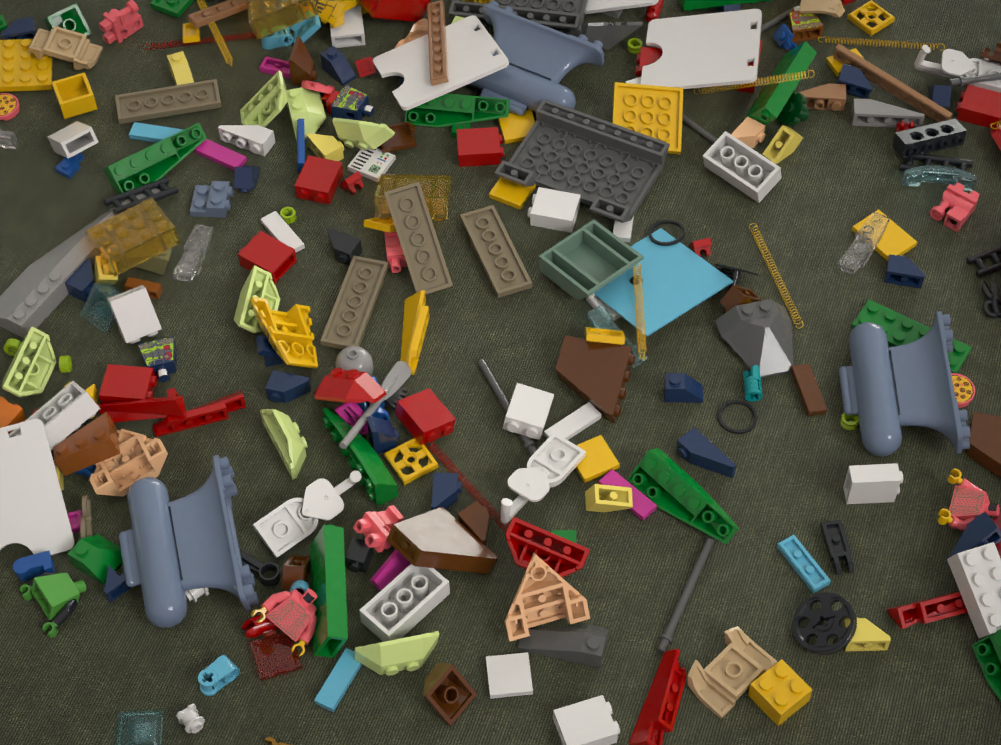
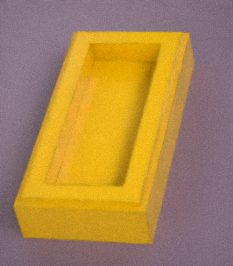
(190, 33)

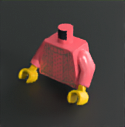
(966, 503)
(291, 614)

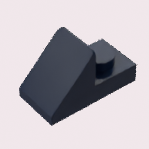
(265, 348)
(115, 585)

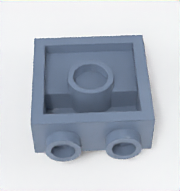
(212, 199)

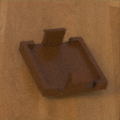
(990, 56)
(402, 138)

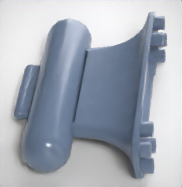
(536, 60)
(902, 387)
(184, 545)

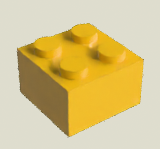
(74, 95)
(779, 692)

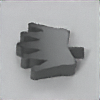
(392, 400)

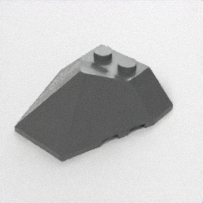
(605, 32)
(759, 335)

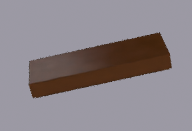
(808, 389)

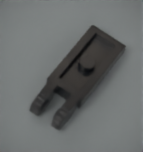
(837, 545)

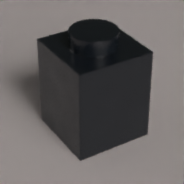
(358, 555)

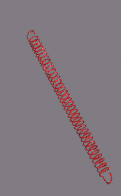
(198, 42)
(467, 483)

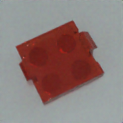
(274, 655)

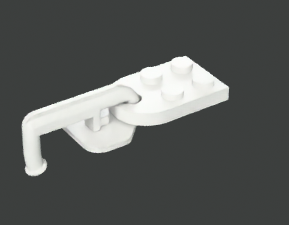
(956, 64)
(544, 470)
(288, 527)

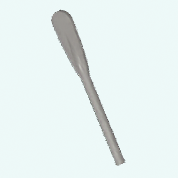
(393, 381)

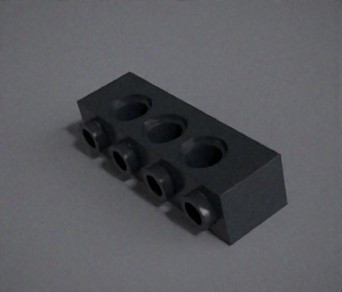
(929, 138)

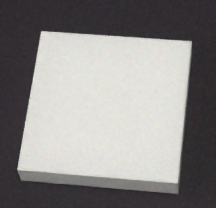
(509, 675)

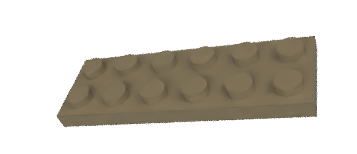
(168, 101)
(418, 239)
(496, 251)
(354, 303)

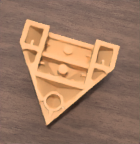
(138, 459)
(543, 599)

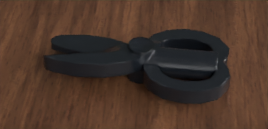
(993, 301)

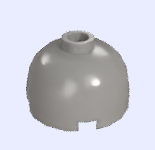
(355, 358)

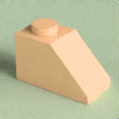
(750, 132)

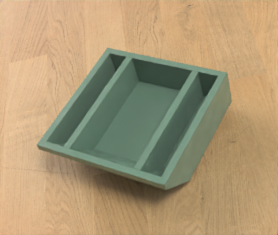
(587, 260)

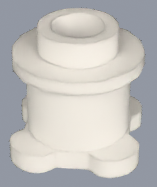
(194, 594)
(191, 719)

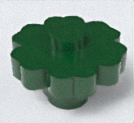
(794, 110)

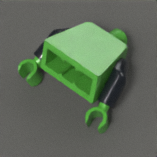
(56, 596)

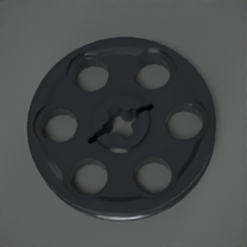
(833, 622)

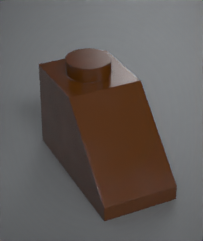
(738, 296)
(476, 520)
(295, 569)

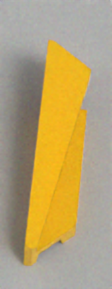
(414, 328)

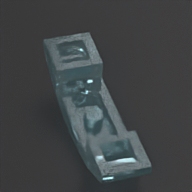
(938, 174)
(602, 318)

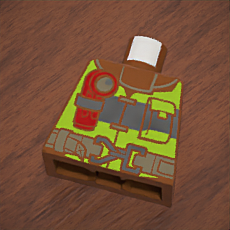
(804, 25)

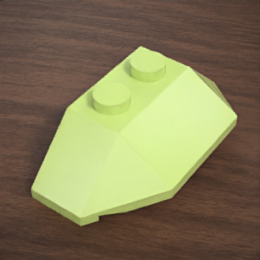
(266, 102)
(308, 106)
(361, 133)
(258, 285)
(30, 365)
(286, 439)
(397, 654)

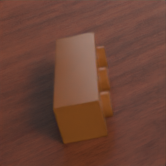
(153, 288)

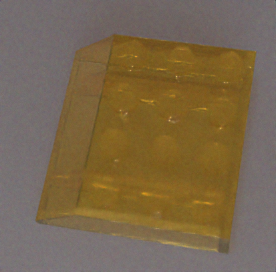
(274, 15)
(434, 188)
(133, 236)

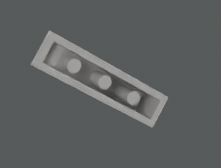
(879, 114)

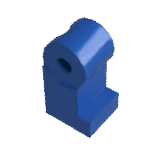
(33, 566)

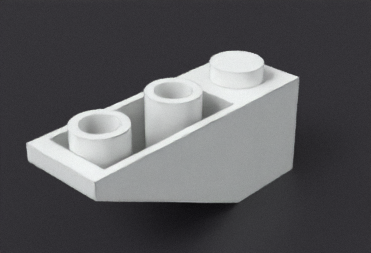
(250, 137)

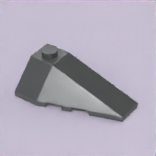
(571, 643)

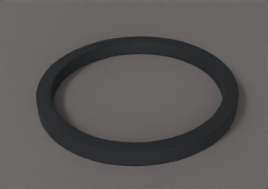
(667, 222)
(732, 430)

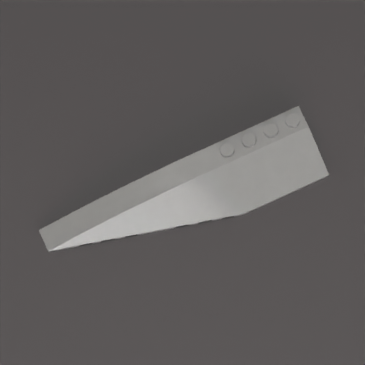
(42, 283)

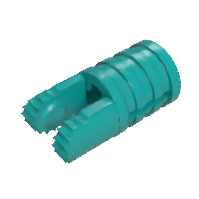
(752, 384)

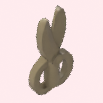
(86, 519)

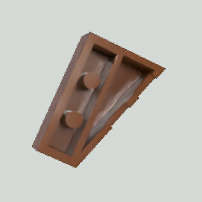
(88, 445)

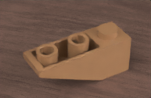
(826, 97)

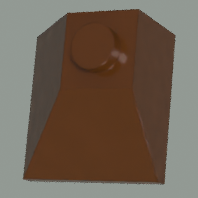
(301, 64)
(447, 692)

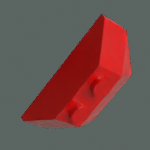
(349, 387)
(557, 552)

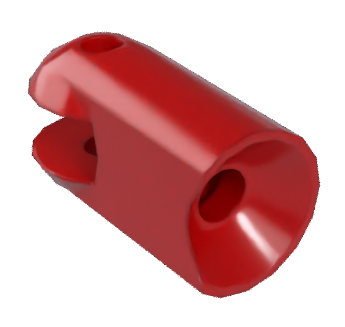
(654, 11)
(256, 629)

